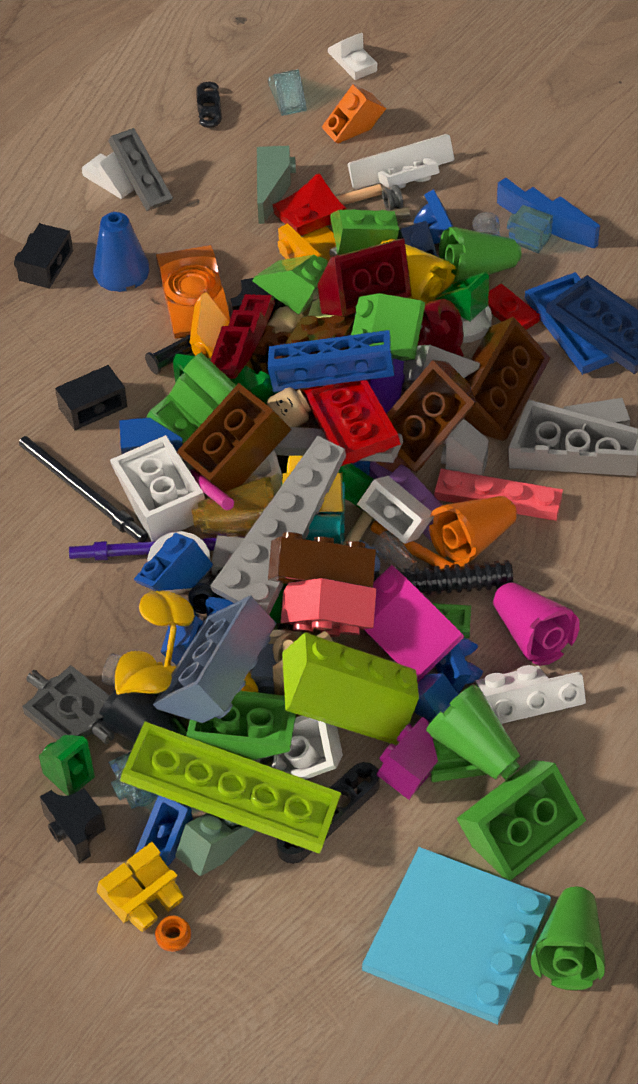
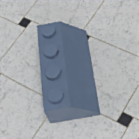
(217, 662)

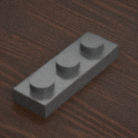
(140, 169)

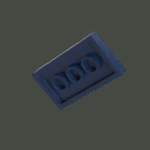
(600, 319)

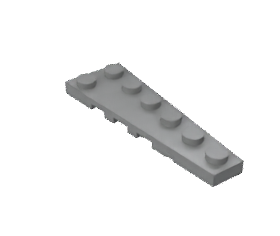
(288, 511)

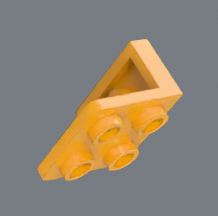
(314, 243)

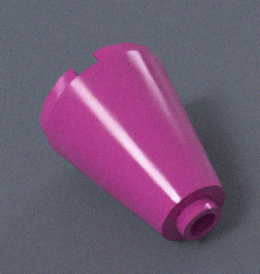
(536, 623)

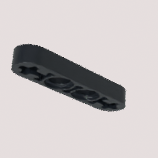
(346, 786)

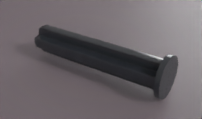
(166, 355)

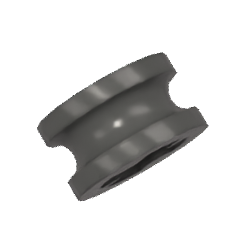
(392, 198)

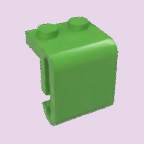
(192, 397)

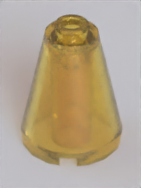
(249, 504)

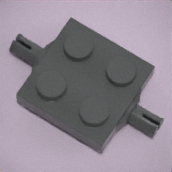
(67, 705)

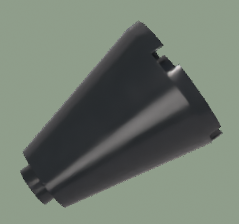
(129, 711)

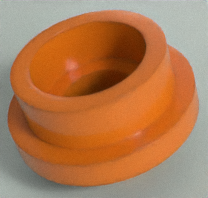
(169, 925)

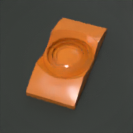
(184, 279)

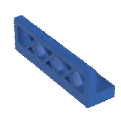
(331, 364)

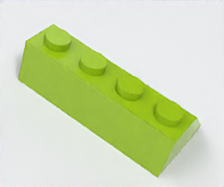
(348, 688)

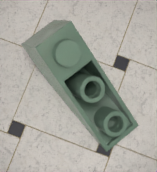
(210, 842)

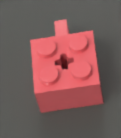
(328, 606)

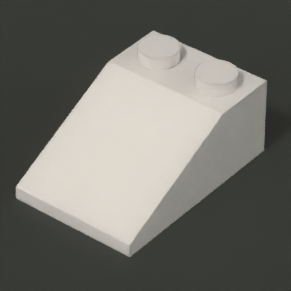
(158, 487)

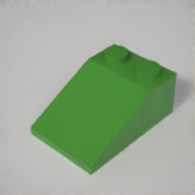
(252, 728)

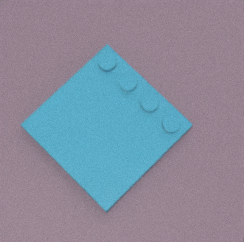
(457, 935)

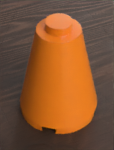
(470, 527)

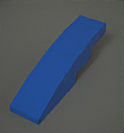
(568, 220)

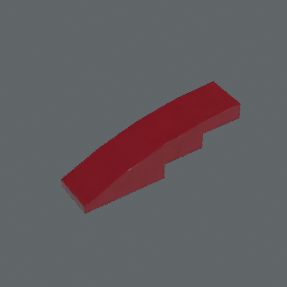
(242, 334)

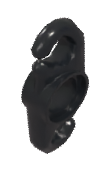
(208, 111)

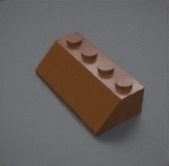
(505, 379)

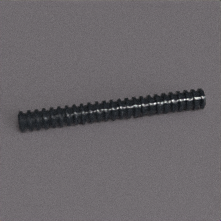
(459, 577)

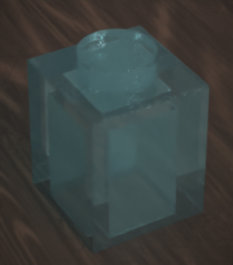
(530, 228)

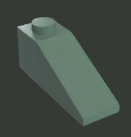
(273, 177)

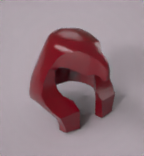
(442, 327)

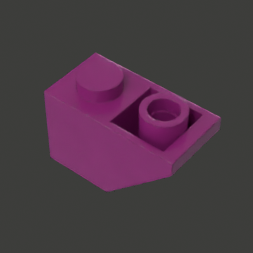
(411, 761)

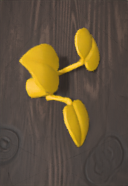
(138, 669)

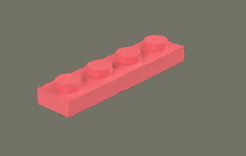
(528, 498)

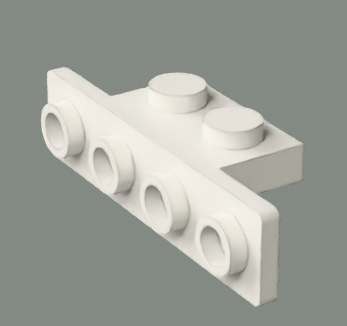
(402, 165)
(531, 693)

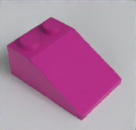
(410, 624)

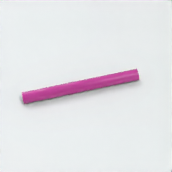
(212, 491)

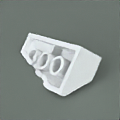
(312, 751)

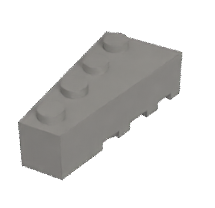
(572, 442)

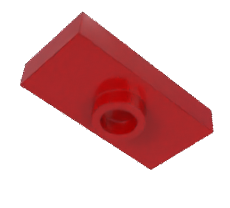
(506, 304)

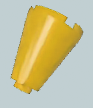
(427, 274)

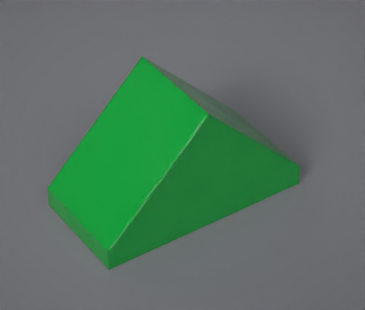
(468, 295)

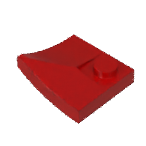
(308, 207)

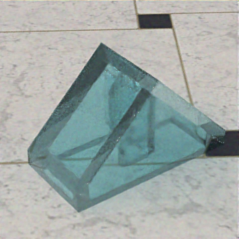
(288, 92)

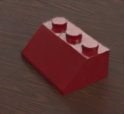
(364, 273)

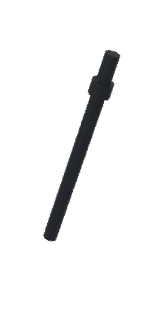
(120, 519)

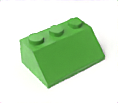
(522, 818)

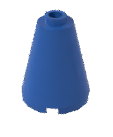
(119, 255)

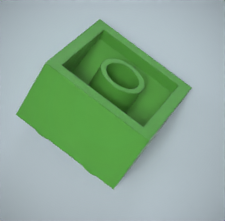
(362, 228)
(293, 281)
(391, 313)

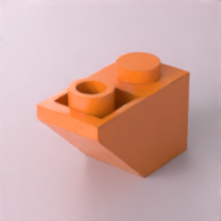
(353, 115)

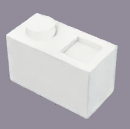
(395, 509)

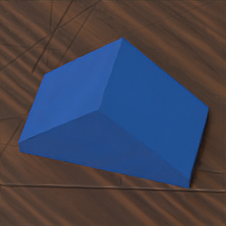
(434, 695)
(166, 827)

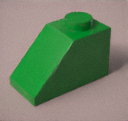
(68, 763)

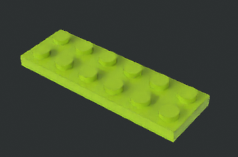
(231, 787)

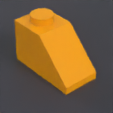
(206, 325)

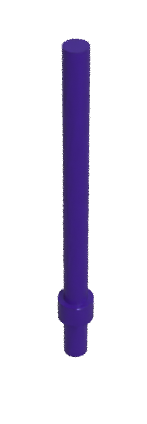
(102, 550)

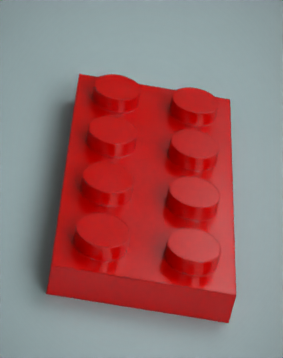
(352, 419)

